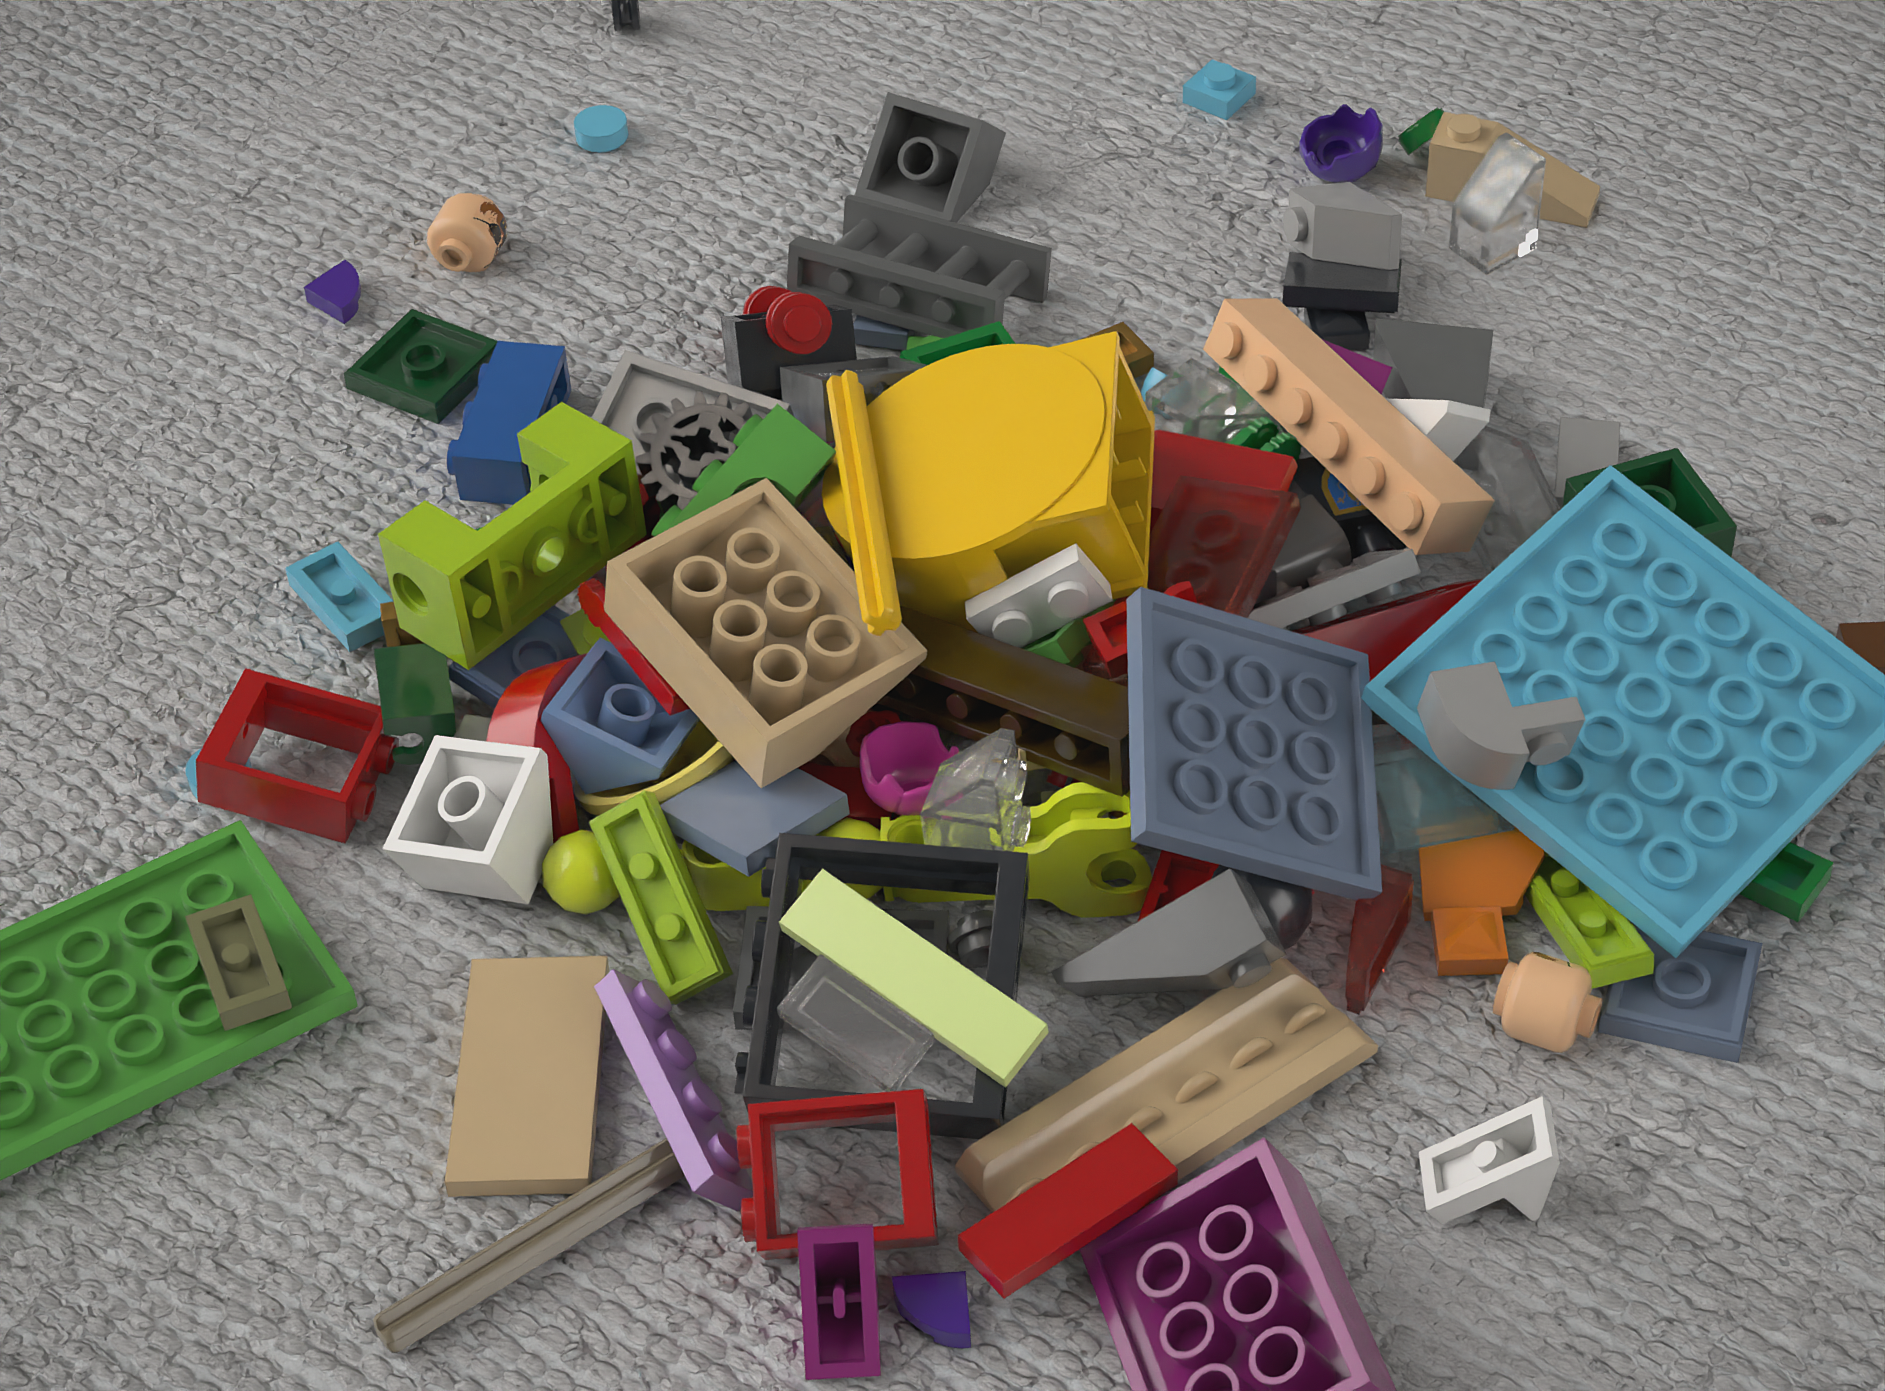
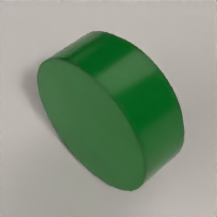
(1420, 131)

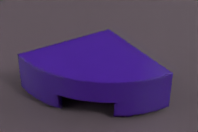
(336, 292)
(936, 1305)

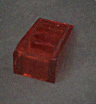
(1376, 934)

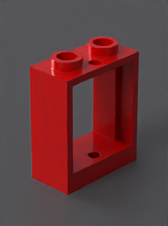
(306, 713)
(758, 1151)

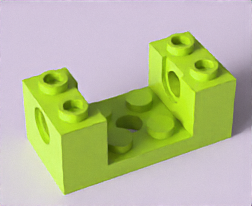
(482, 587)

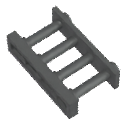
(917, 269)

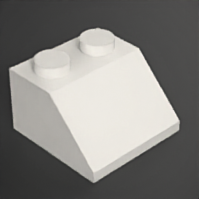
(476, 820)

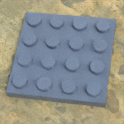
(1251, 747)

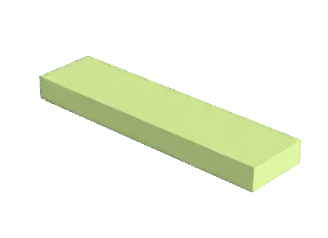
(915, 977)

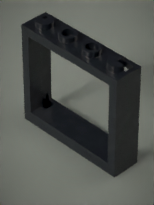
(887, 865)

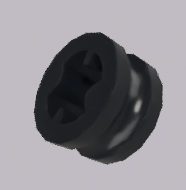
(625, 13)

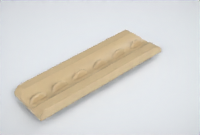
(1184, 1086)

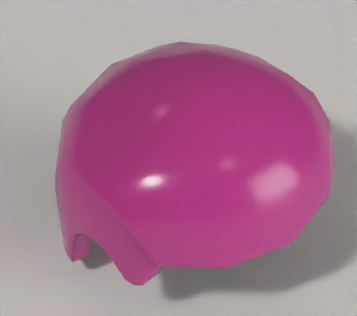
(901, 765)

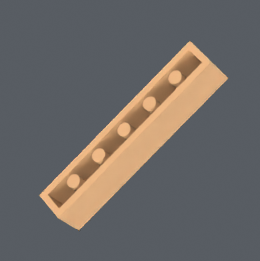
(1348, 426)

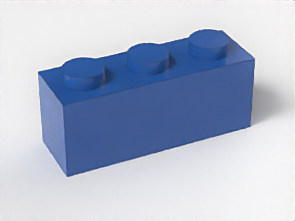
(511, 394)

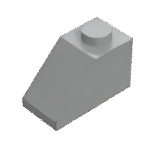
(1343, 226)

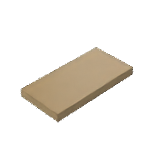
(528, 1077)

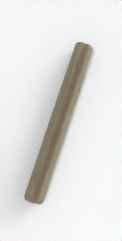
(527, 1247)

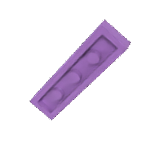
(674, 1088)

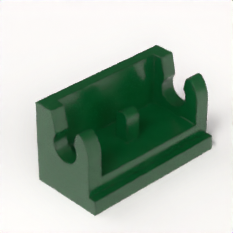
(414, 697)

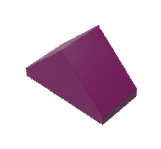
(839, 1301)

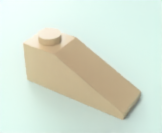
(1464, 141)

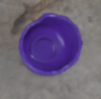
(1342, 144)

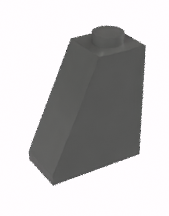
(1434, 361)

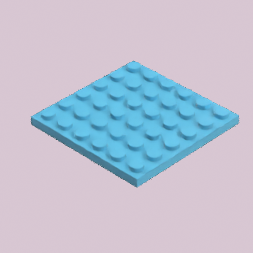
(1702, 698)

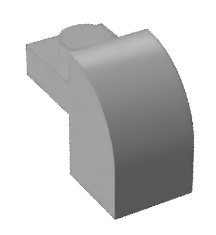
(1484, 736)

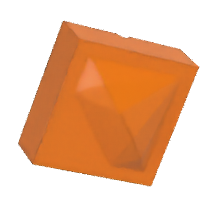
(1469, 941)

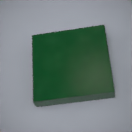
(421, 366)

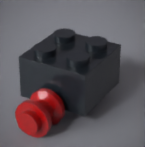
(783, 331)

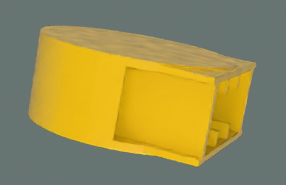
(1006, 464)

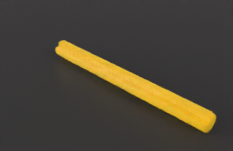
(863, 504)

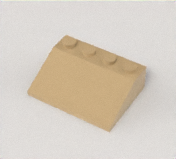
(757, 629)

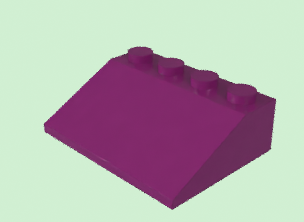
(1233, 1288)

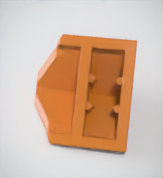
(1479, 872)

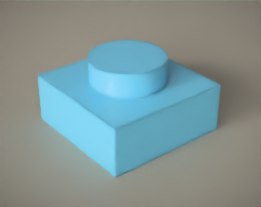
(1219, 89)

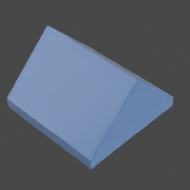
(612, 724)

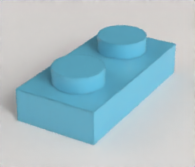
(340, 594)

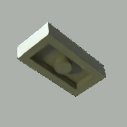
(238, 962)

